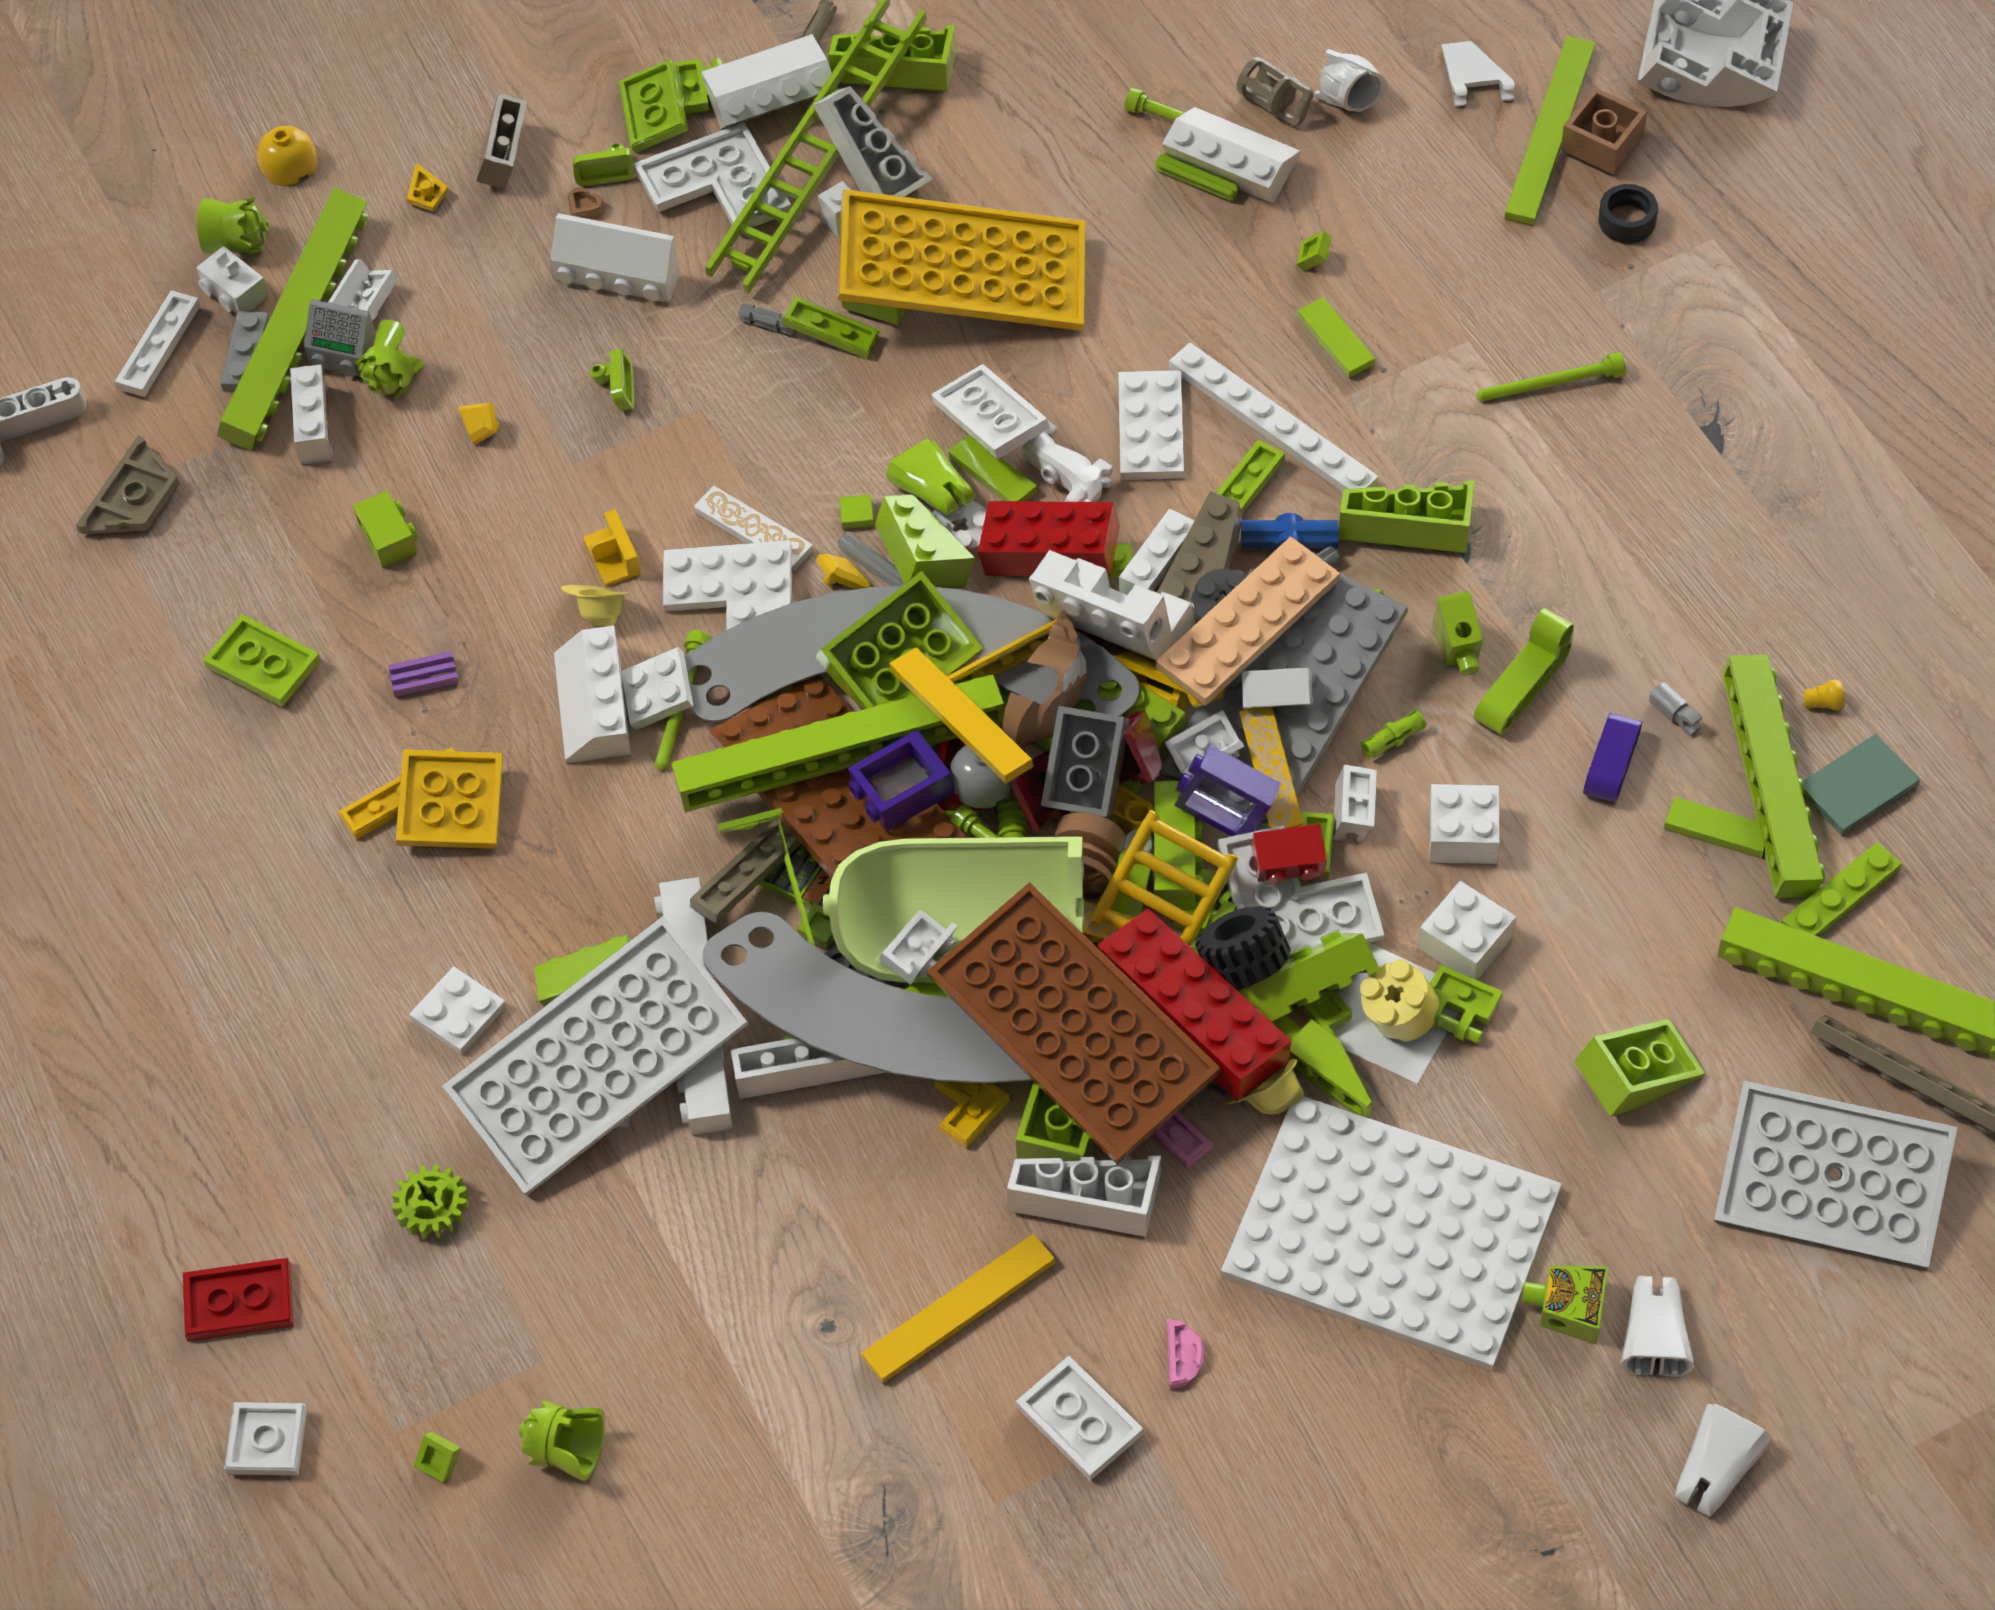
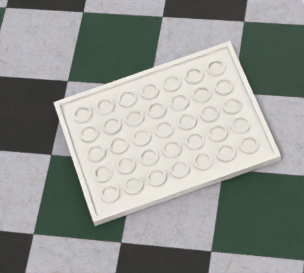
(1392, 1231)

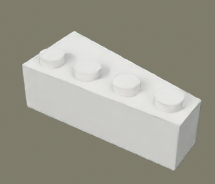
(867, 147)
(1087, 1191)

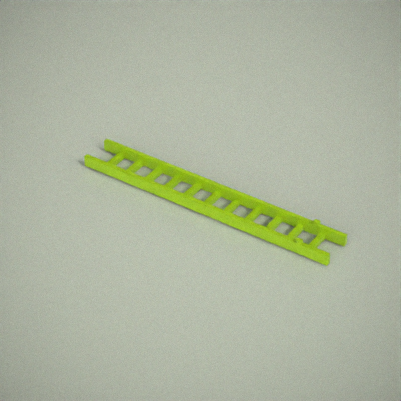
(800, 135)

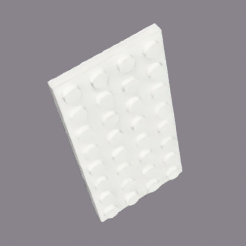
(595, 1055)

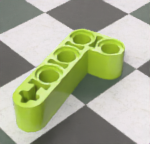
(1528, 673)

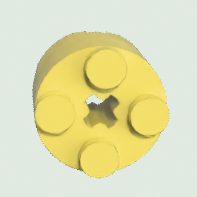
(1399, 1001)

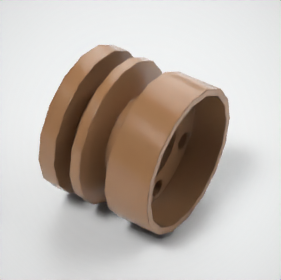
(1101, 848)

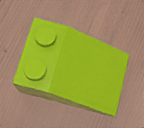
(1637, 1065)

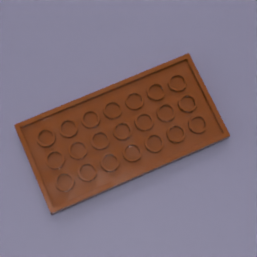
(822, 808)
(1074, 1023)

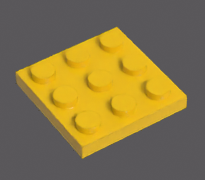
(449, 799)

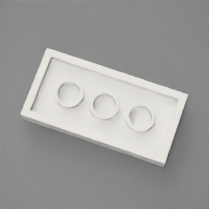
(990, 411)
(1150, 425)

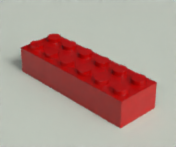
(1199, 1003)

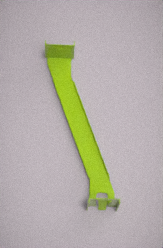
(750, 821)

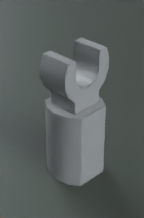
(1675, 708)

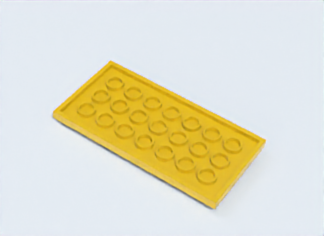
(961, 260)

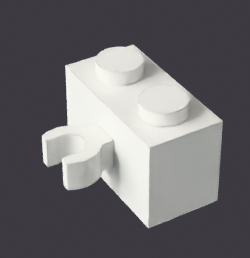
(231, 282)

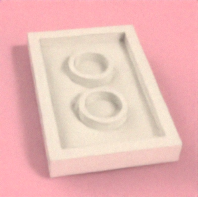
(1079, 1417)

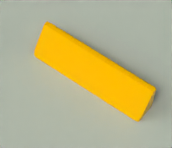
(1005, 657)

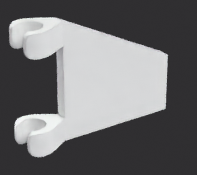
(1472, 68)

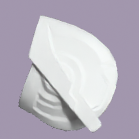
(1350, 82)

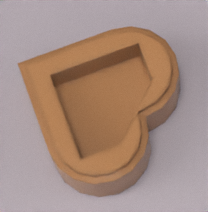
(584, 204)

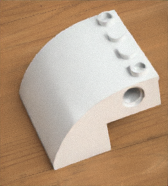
(1715, 50)
(1137, 621)

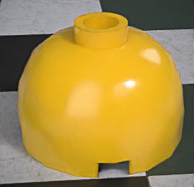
(286, 155)

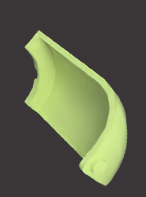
(950, 881)

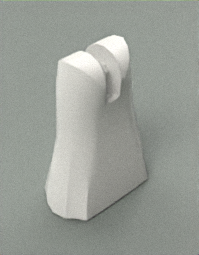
(1657, 1331)
(1720, 1456)

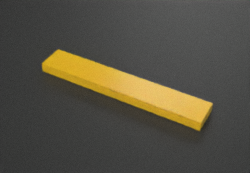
(961, 715)
(957, 1308)

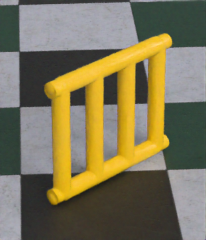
(1136, 854)

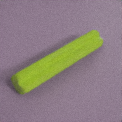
(1197, 177)

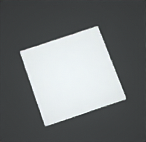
(1364, 1040)

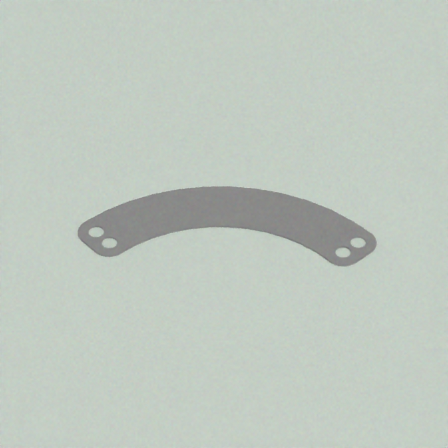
(783, 644)
(851, 1013)

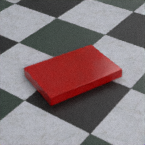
(237, 1299)

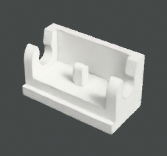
(1277, 688)
(1354, 802)

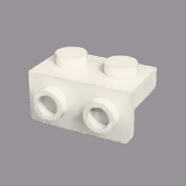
(364, 288)
(1212, 731)
(916, 946)

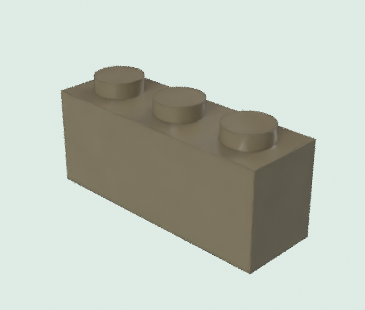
(501, 141)

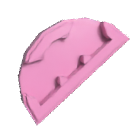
(1184, 1354)

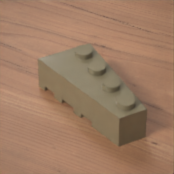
(1206, 547)

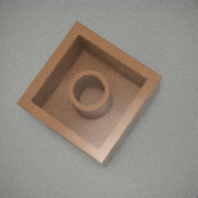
(1603, 130)

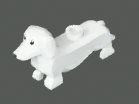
(1068, 468)

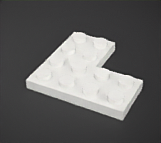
(717, 163)
(738, 576)
(1308, 910)

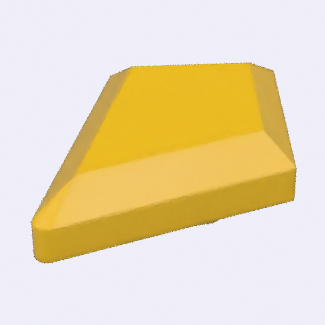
(425, 189)
(479, 421)
(841, 571)

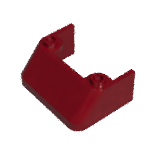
(1139, 763)

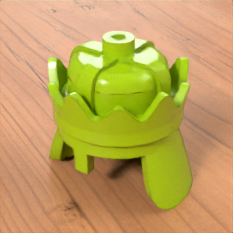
(234, 225)
(386, 366)
(564, 1438)

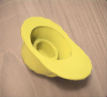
(597, 604)
(1276, 1092)

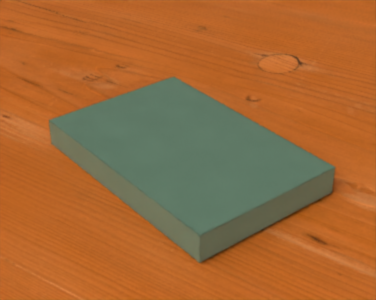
(1859, 784)

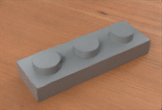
(245, 337)

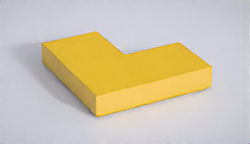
(975, 1109)

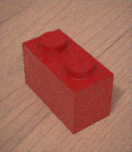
(1289, 854)

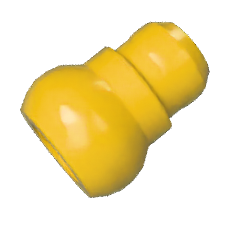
(1825, 696)

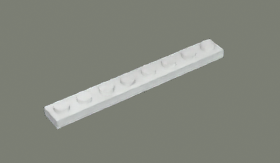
(1271, 420)

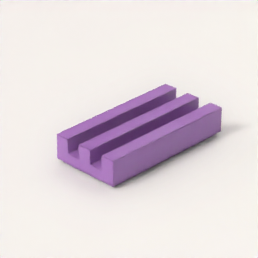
(422, 670)

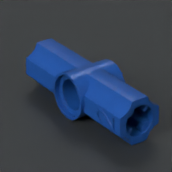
(1273, 533)

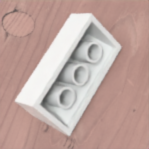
(766, 81)
(1231, 152)
(614, 258)
(592, 696)

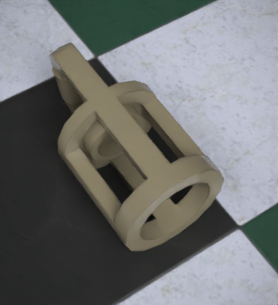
(1283, 90)

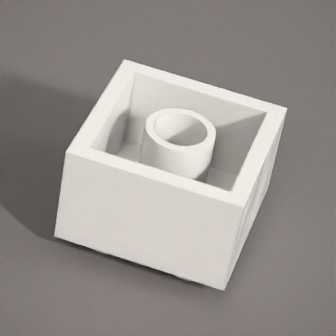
(1464, 824)
(1467, 931)

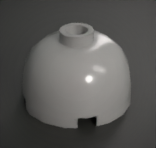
(976, 781)

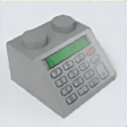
(337, 337)

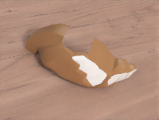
(1034, 722)

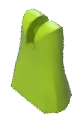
(930, 476)

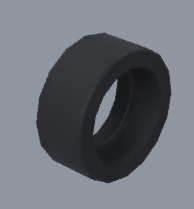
(1628, 195)

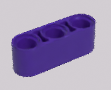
(1612, 757)

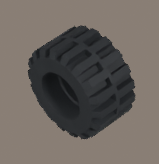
(1244, 945)

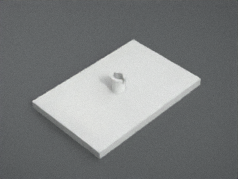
(1887, 1162)

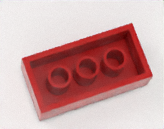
(1022, 533)

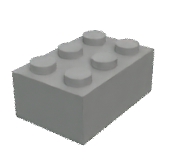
(1085, 761)

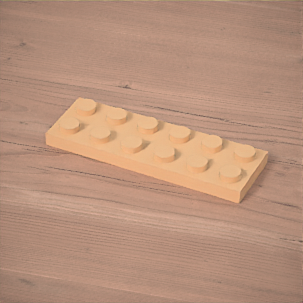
(1247, 620)

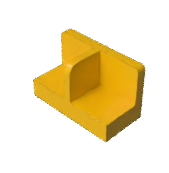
(613, 551)

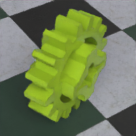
(423, 1214)

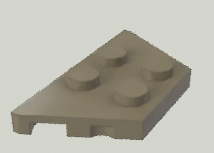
(131, 494)

